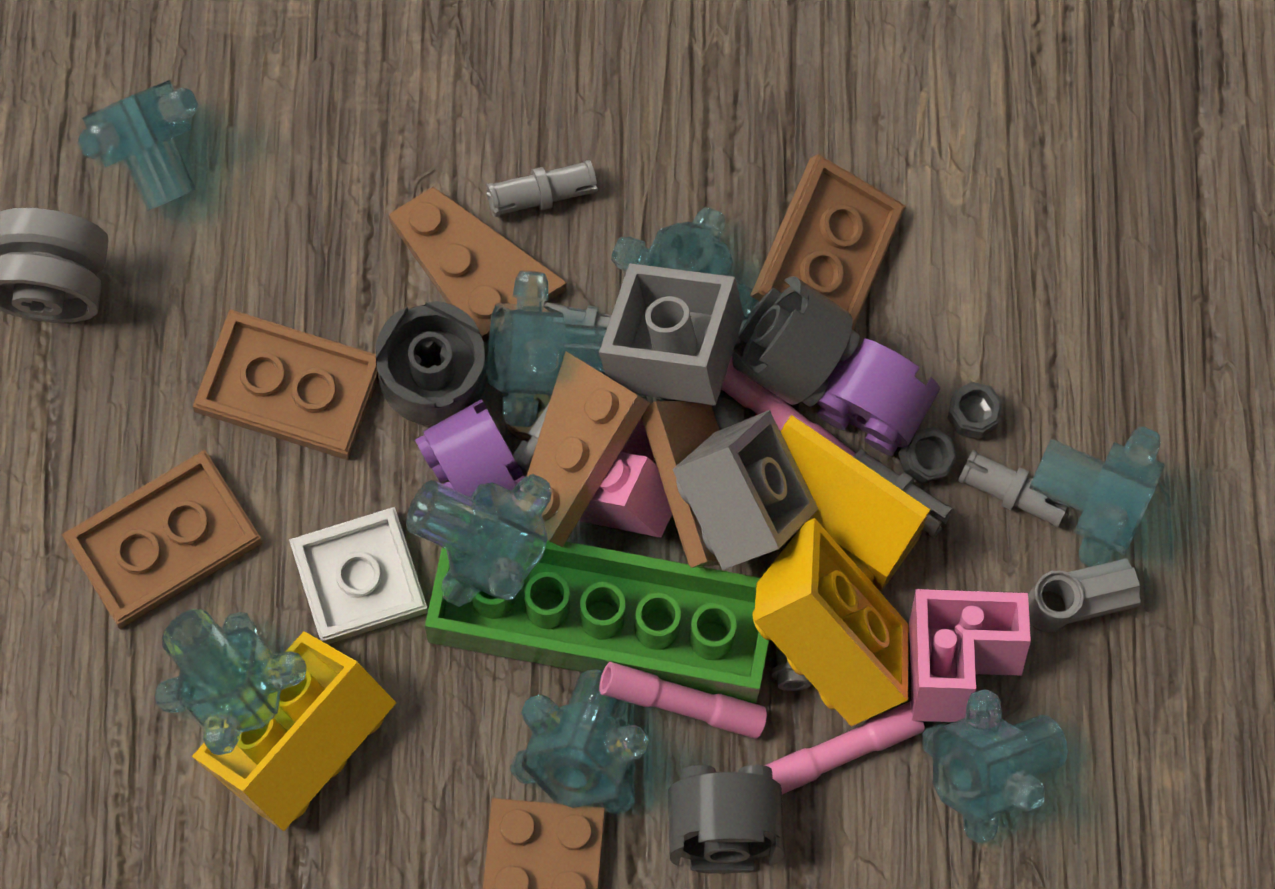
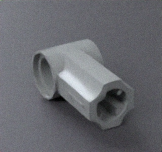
(1086, 594)

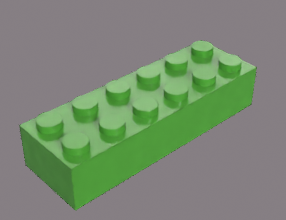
(620, 608)

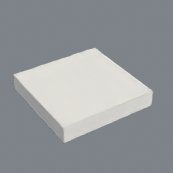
(358, 576)

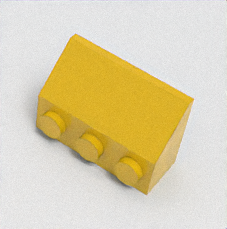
(855, 504)
(834, 626)
(307, 740)

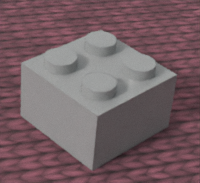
(672, 333)
(745, 490)

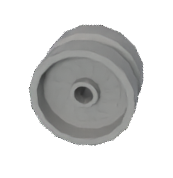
(50, 265)

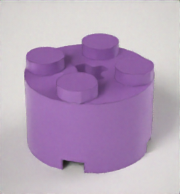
(878, 395)
(469, 451)

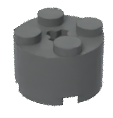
(422, 337)
(795, 342)
(725, 818)

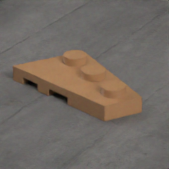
(465, 256)
(580, 440)

